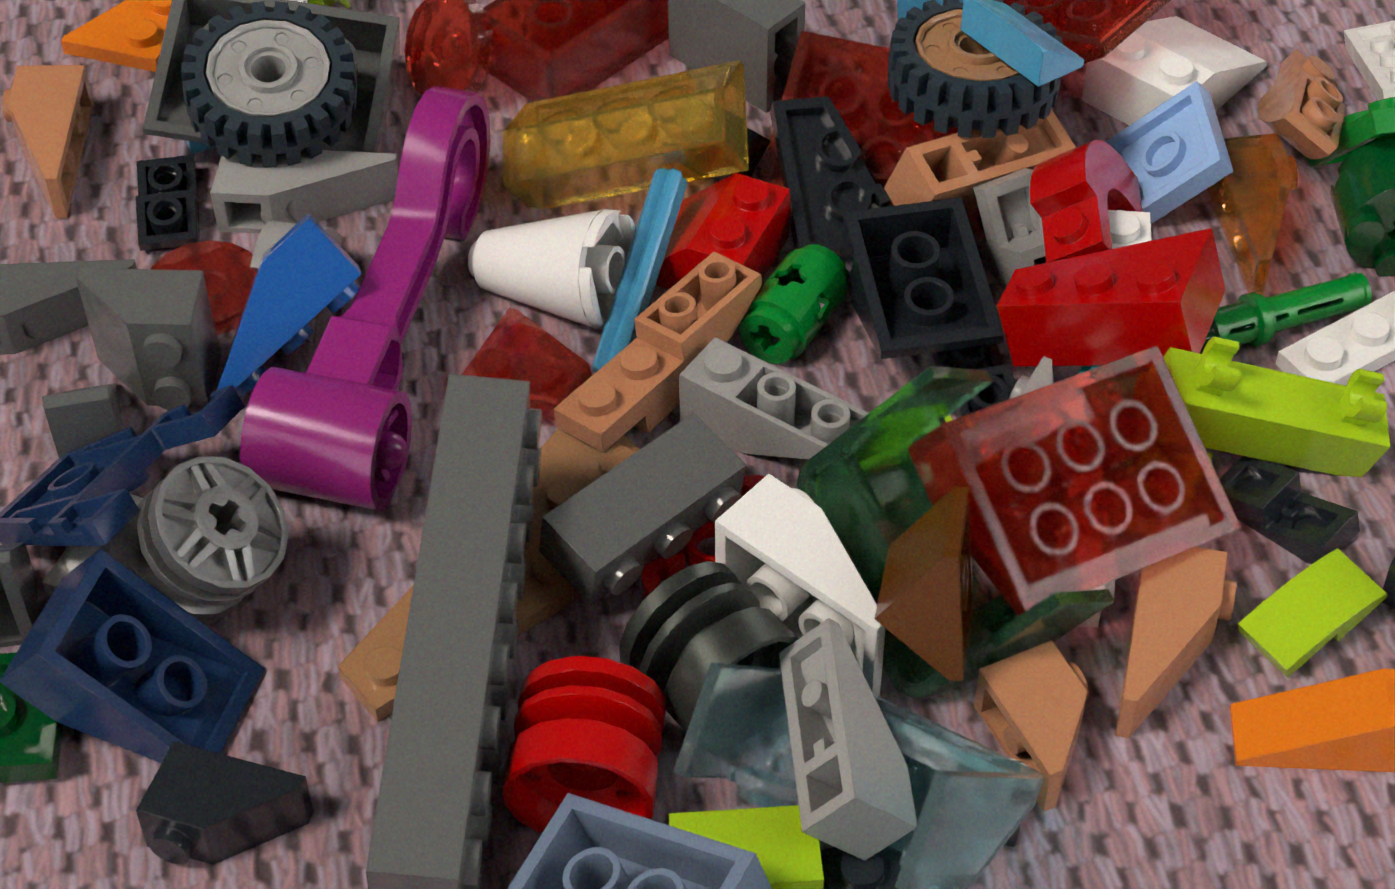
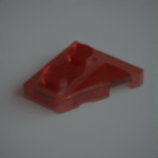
(528, 353)

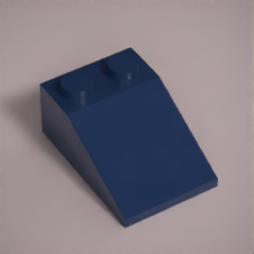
(130, 665)

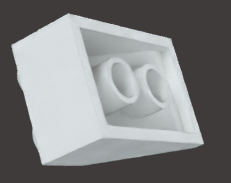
(1162, 62)
(799, 568)

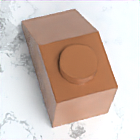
(1035, 711)

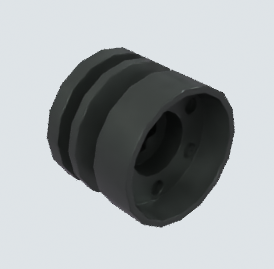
(695, 621)

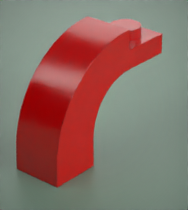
(1075, 196)

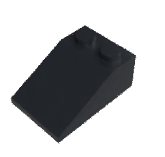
(918, 279)

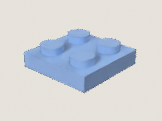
(1175, 151)

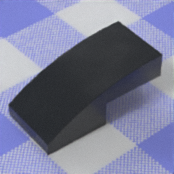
(1273, 505)

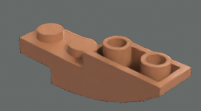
(1305, 105)
(643, 378)

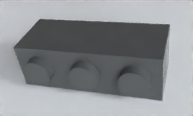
(642, 509)

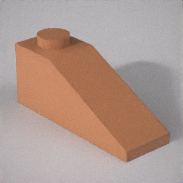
(51, 120)
(956, 164)
(1171, 627)

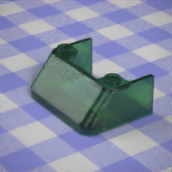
(876, 494)

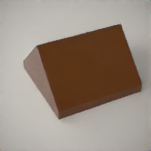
(930, 585)

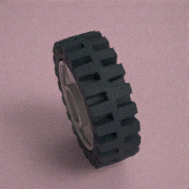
(269, 84)

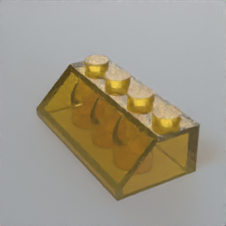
(622, 133)

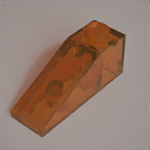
(1254, 202)

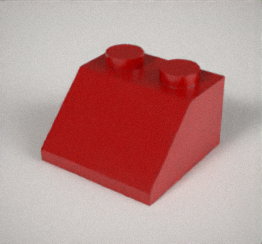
(733, 218)

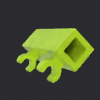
(1281, 413)

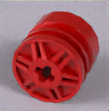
(586, 733)

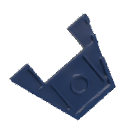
(87, 490)

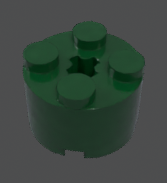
(1366, 205)

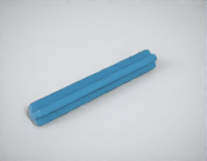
(642, 263)

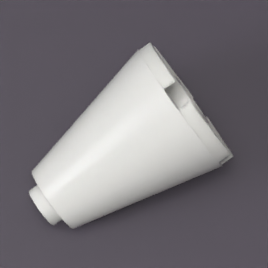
(557, 263)

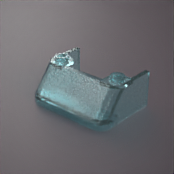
(961, 790)

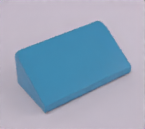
(1017, 41)

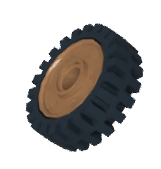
(957, 80)

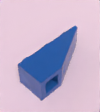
(290, 288)

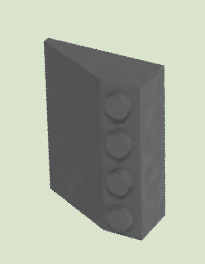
(371, 38)

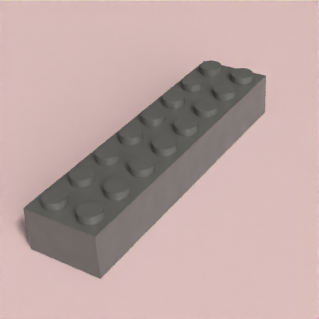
(458, 641)

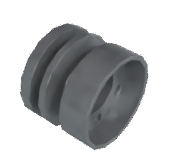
(205, 536)

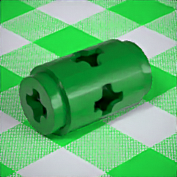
(790, 304)

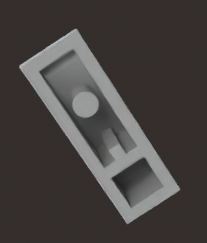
(844, 755)

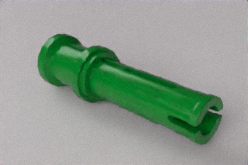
(1258, 317)

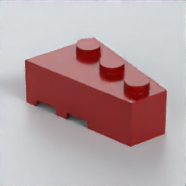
(1114, 302)

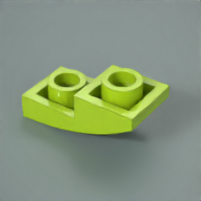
(1310, 611)

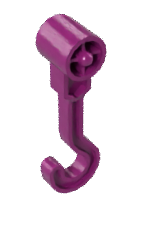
(343, 422)

